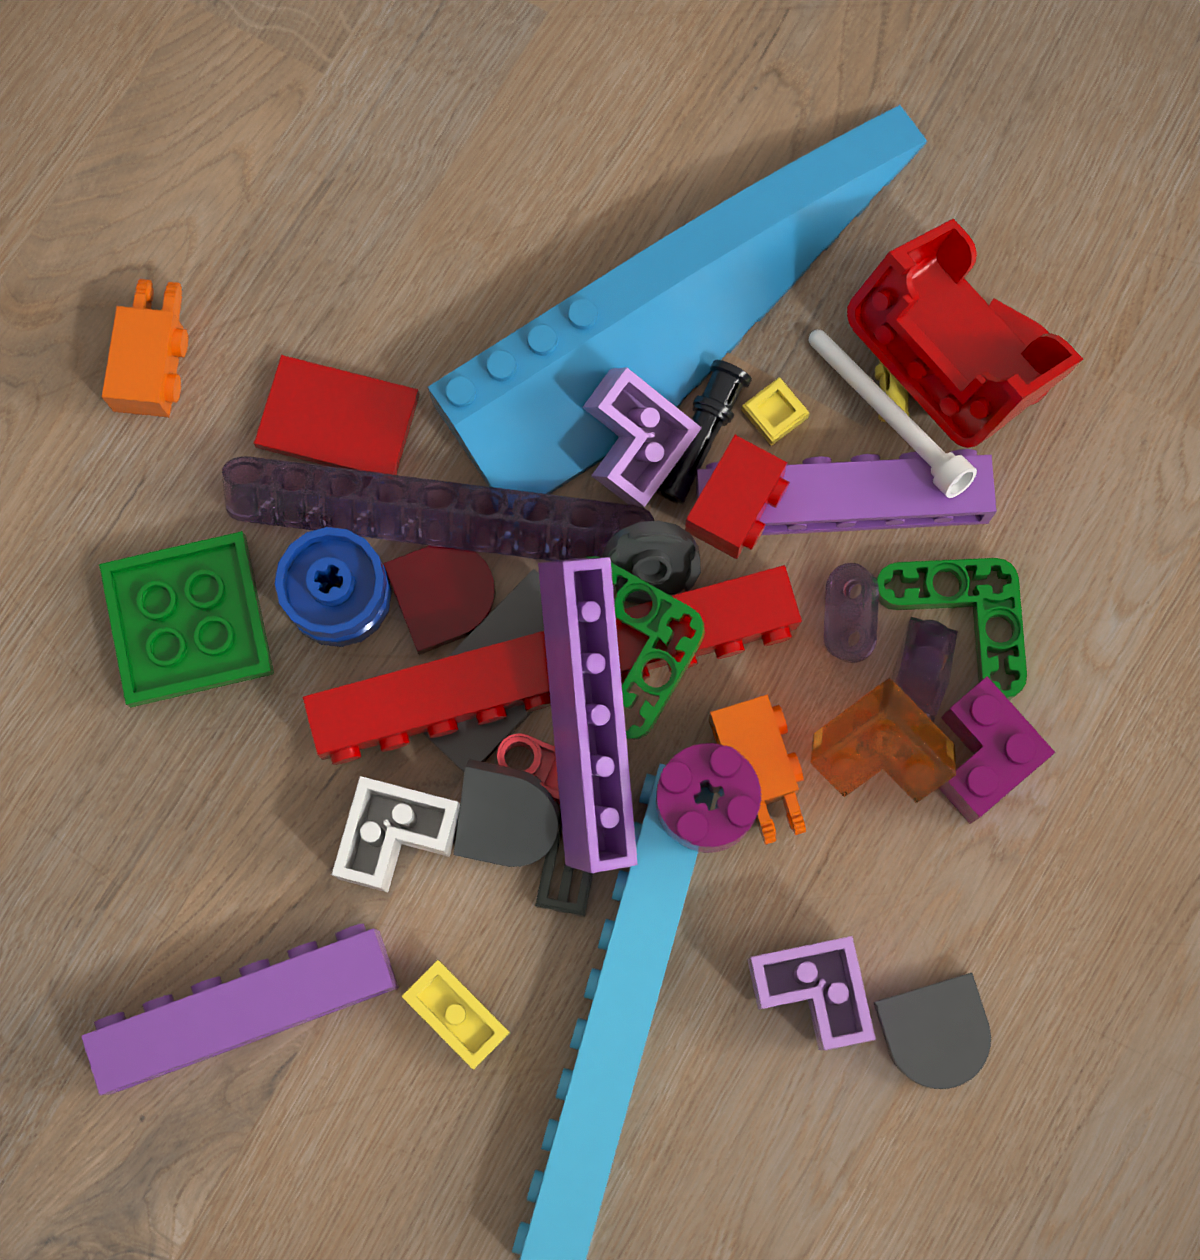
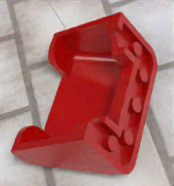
(949, 341)

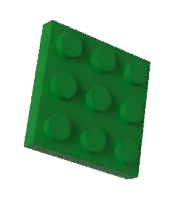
(186, 619)

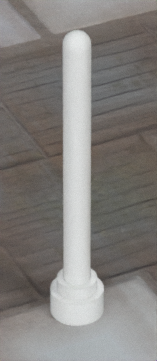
(950, 472)

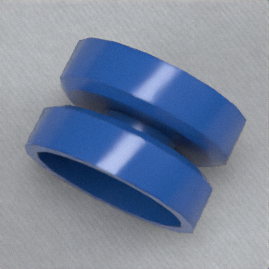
(326, 559)

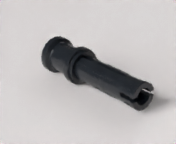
(711, 413)

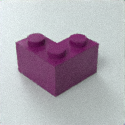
(1002, 748)

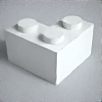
(382, 821)

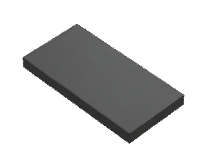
(513, 618)

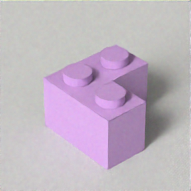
(649, 431)
(827, 978)

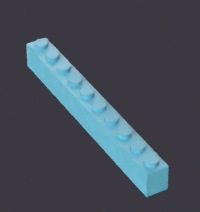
(609, 1042)

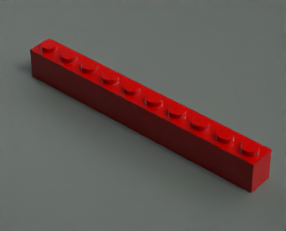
(516, 671)

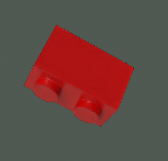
(737, 497)

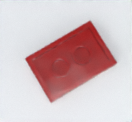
(336, 417)

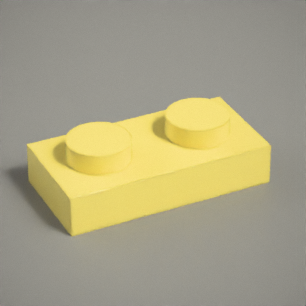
(456, 1014)

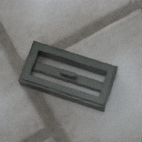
(562, 903)

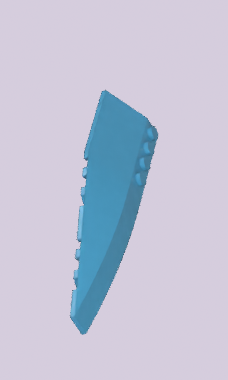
(661, 312)

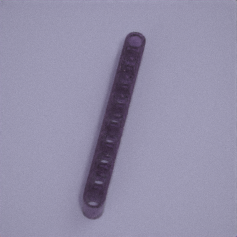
(423, 510)

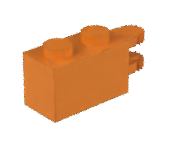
(146, 354)
(756, 733)

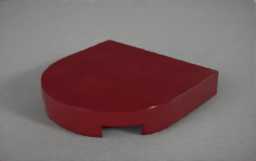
(441, 593)

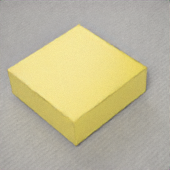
(775, 411)

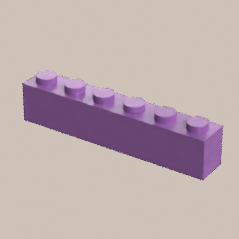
(873, 495)
(588, 714)
(238, 1011)

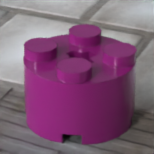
(722, 771)

